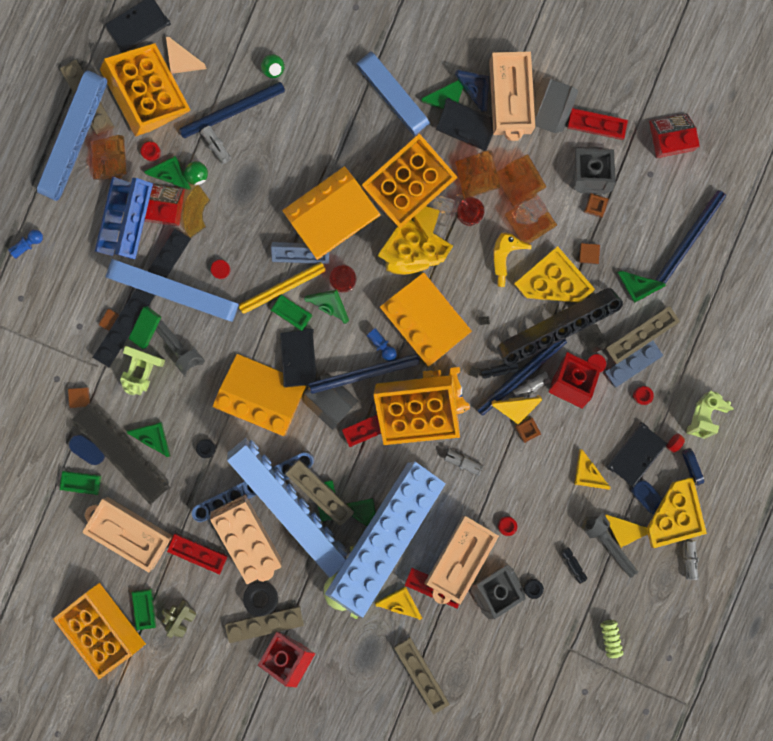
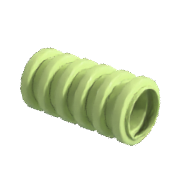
(611, 639)

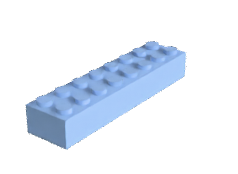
(287, 507)
(385, 539)

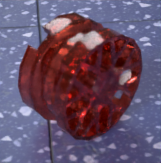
(470, 211)
(343, 278)

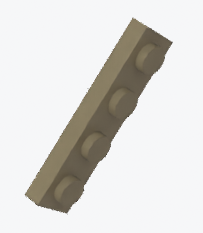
(73, 73)
(642, 335)
(319, 492)
(264, 625)
(421, 675)

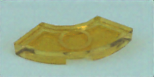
(193, 211)

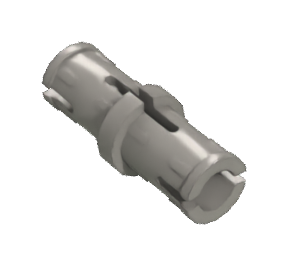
(208, 134)
(532, 385)
(463, 462)
(691, 560)

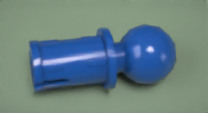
(23, 245)
(388, 352)

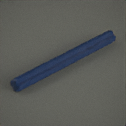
(231, 110)
(691, 236)
(364, 373)
(520, 376)

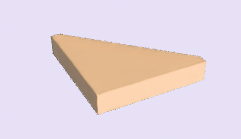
(181, 59)

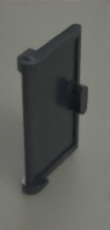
(137, 25)
(469, 124)
(298, 349)
(635, 454)

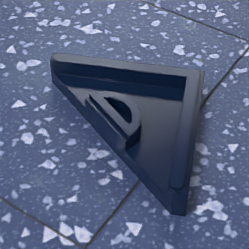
(476, 86)

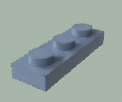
(295, 253)
(633, 364)

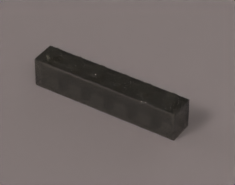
(121, 453)

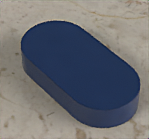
(86, 450)
(693, 466)
(647, 496)

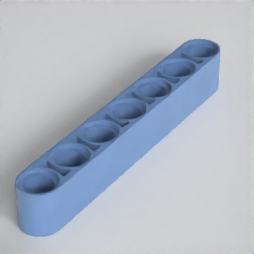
(72, 135)
(171, 290)
(243, 488)

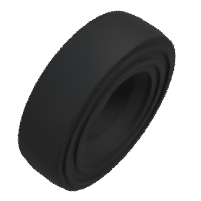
(248, 598)

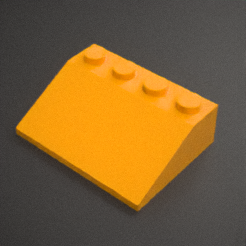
(144, 88)
(409, 181)
(331, 212)
(425, 319)
(258, 395)
(417, 410)
(99, 631)

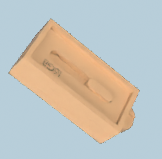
(512, 94)
(126, 533)
(246, 540)
(460, 561)

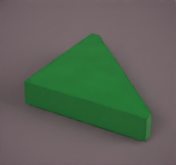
(438, 98)
(170, 172)
(639, 286)
(329, 303)
(153, 437)
(363, 510)

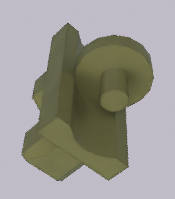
(174, 618)

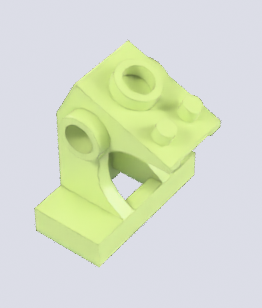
(134, 385)
(701, 422)

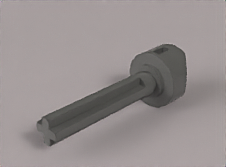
(186, 359)
(598, 526)

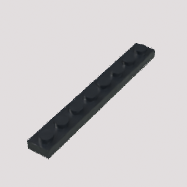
(128, 317)

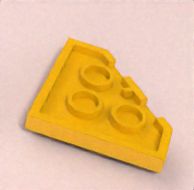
(411, 247)
(554, 280)
(677, 515)

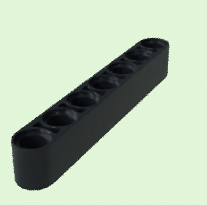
(559, 326)

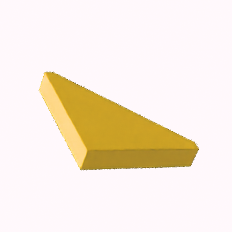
(426, 221)
(518, 407)
(588, 474)
(625, 531)
(401, 603)

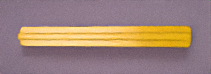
(282, 287)

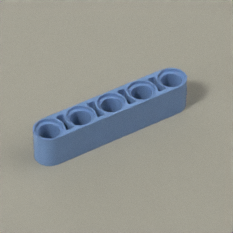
(392, 93)

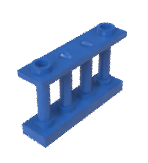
(132, 221)

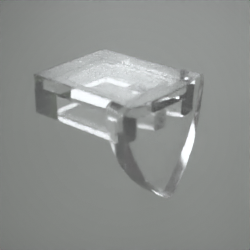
(446, 205)
(530, 211)

